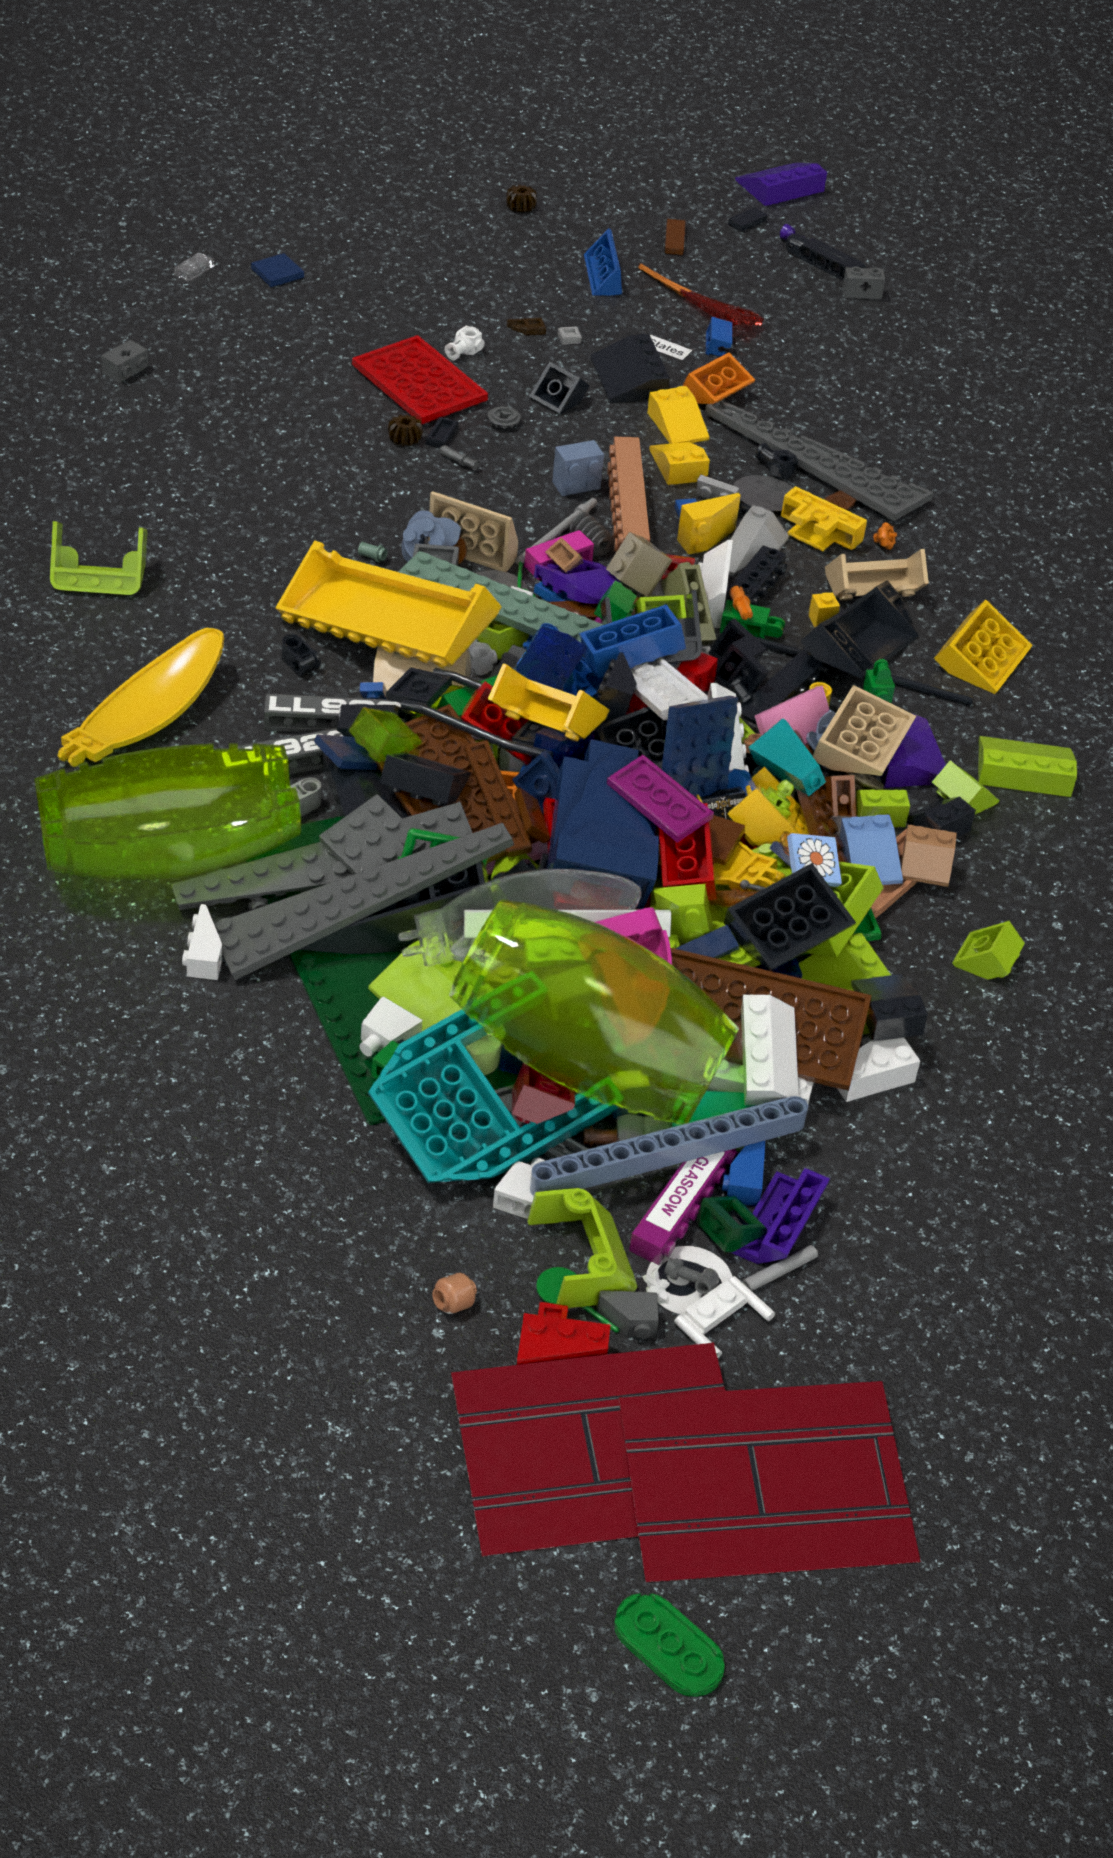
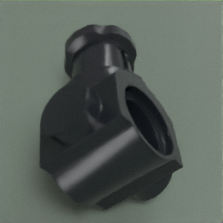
(780, 462)

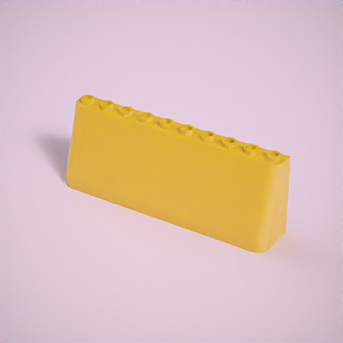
(386, 607)

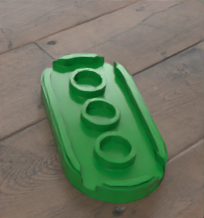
(669, 1644)

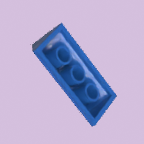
(604, 266)

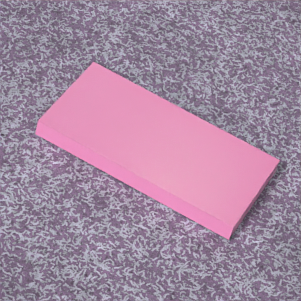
(800, 712)

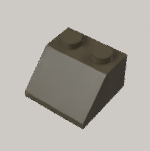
(639, 564)

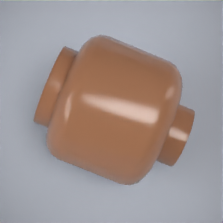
(454, 1293)

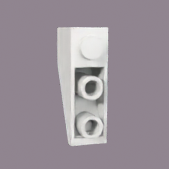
(205, 948)

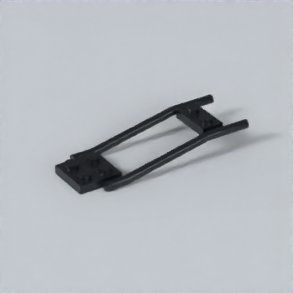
(421, 689)

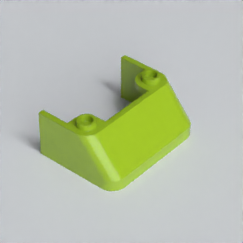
(70, 576)
(608, 1266)

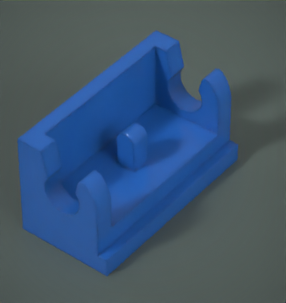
(718, 334)

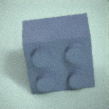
(578, 468)

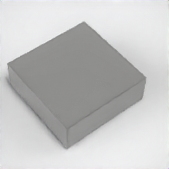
(569, 335)

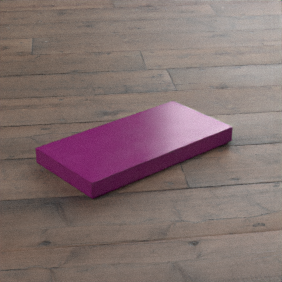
(660, 798)

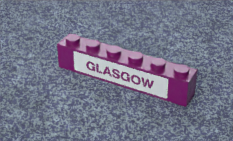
(678, 1205)

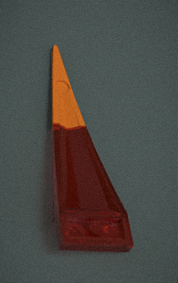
(713, 307)

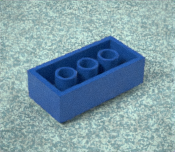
(639, 637)

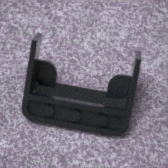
(690, 629)

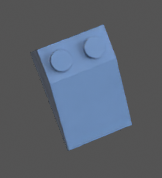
(872, 843)

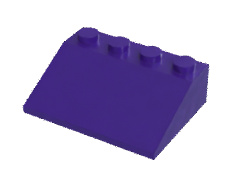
(784, 182)
(916, 759)

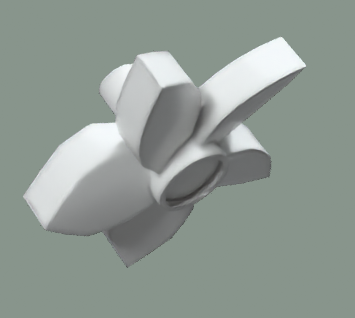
(656, 1285)

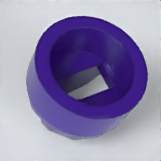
(786, 231)

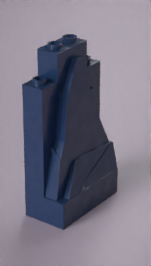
(599, 827)

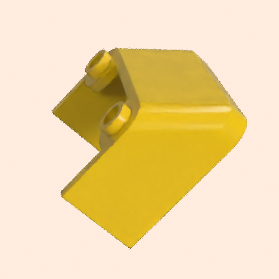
(546, 705)
(761, 818)

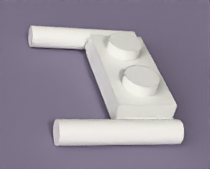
(718, 1306)

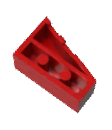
(560, 1338)

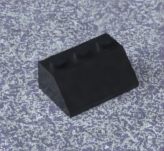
(423, 778)

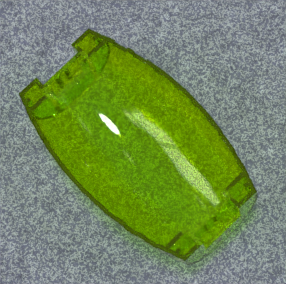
(167, 811)
(593, 1010)

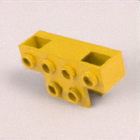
(820, 521)

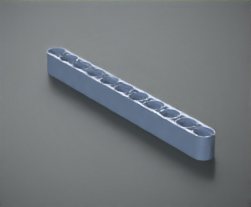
(670, 1146)

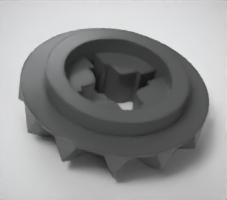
(503, 417)

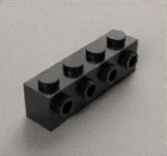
(760, 574)

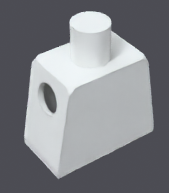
(385, 1024)
(514, 1190)

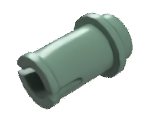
(378, 553)

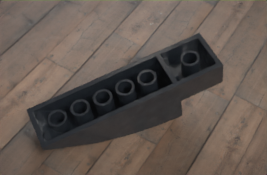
(381, 929)

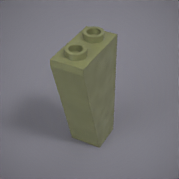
(681, 582)

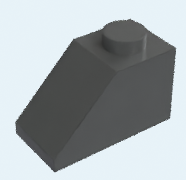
(631, 1312)

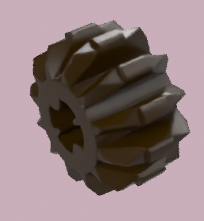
(521, 198)
(405, 430)

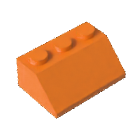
(718, 380)

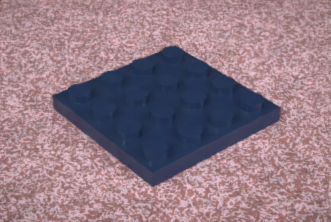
(700, 744)

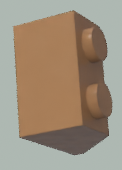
(928, 855)

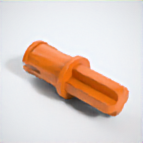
(741, 602)

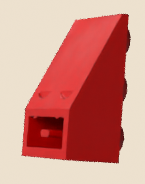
(702, 669)

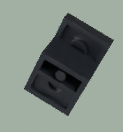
(738, 656)

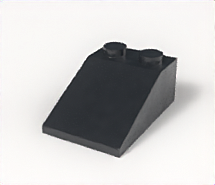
(893, 1008)

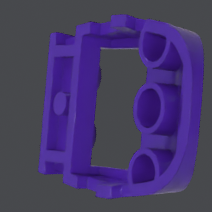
(583, 583)

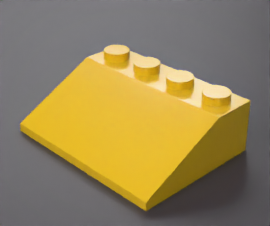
(984, 649)

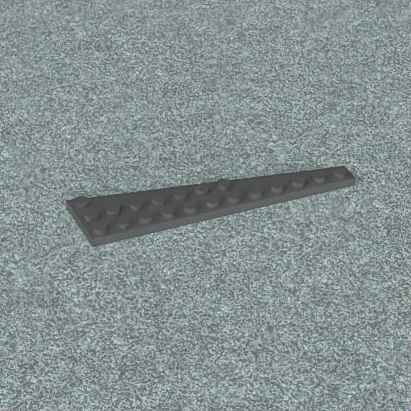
(831, 466)
(298, 868)
(297, 921)

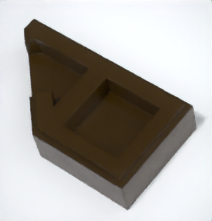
(527, 326)

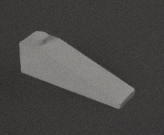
(756, 529)

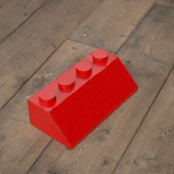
(492, 718)
(689, 860)

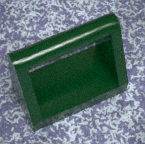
(723, 1229)

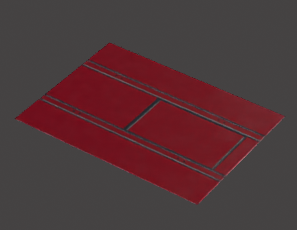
(552, 1445)
(766, 1481)

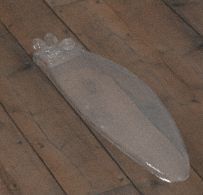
(560, 889)

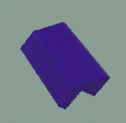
(784, 1213)

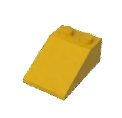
(677, 415)
(680, 462)
(707, 522)

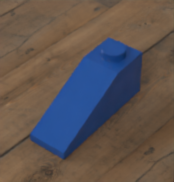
(746, 1175)

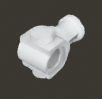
(467, 341)
(482, 657)

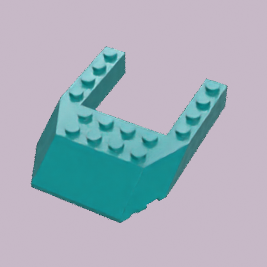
(453, 1115)

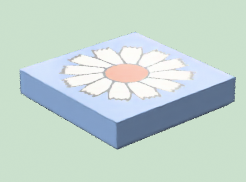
(816, 850)

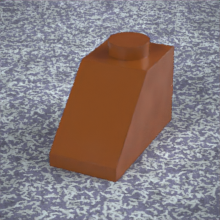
(841, 795)

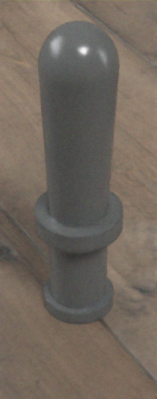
(463, 459)

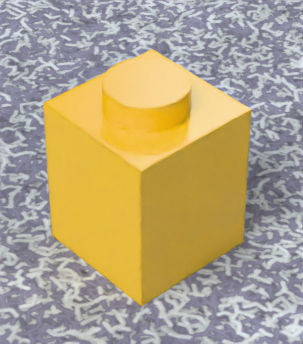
(823, 607)

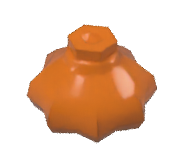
(885, 536)

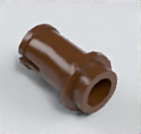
(599, 1136)

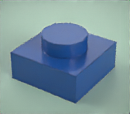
(373, 690)

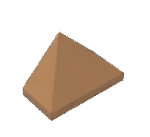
(564, 555)

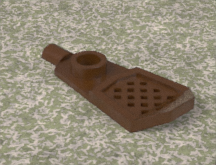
(841, 500)

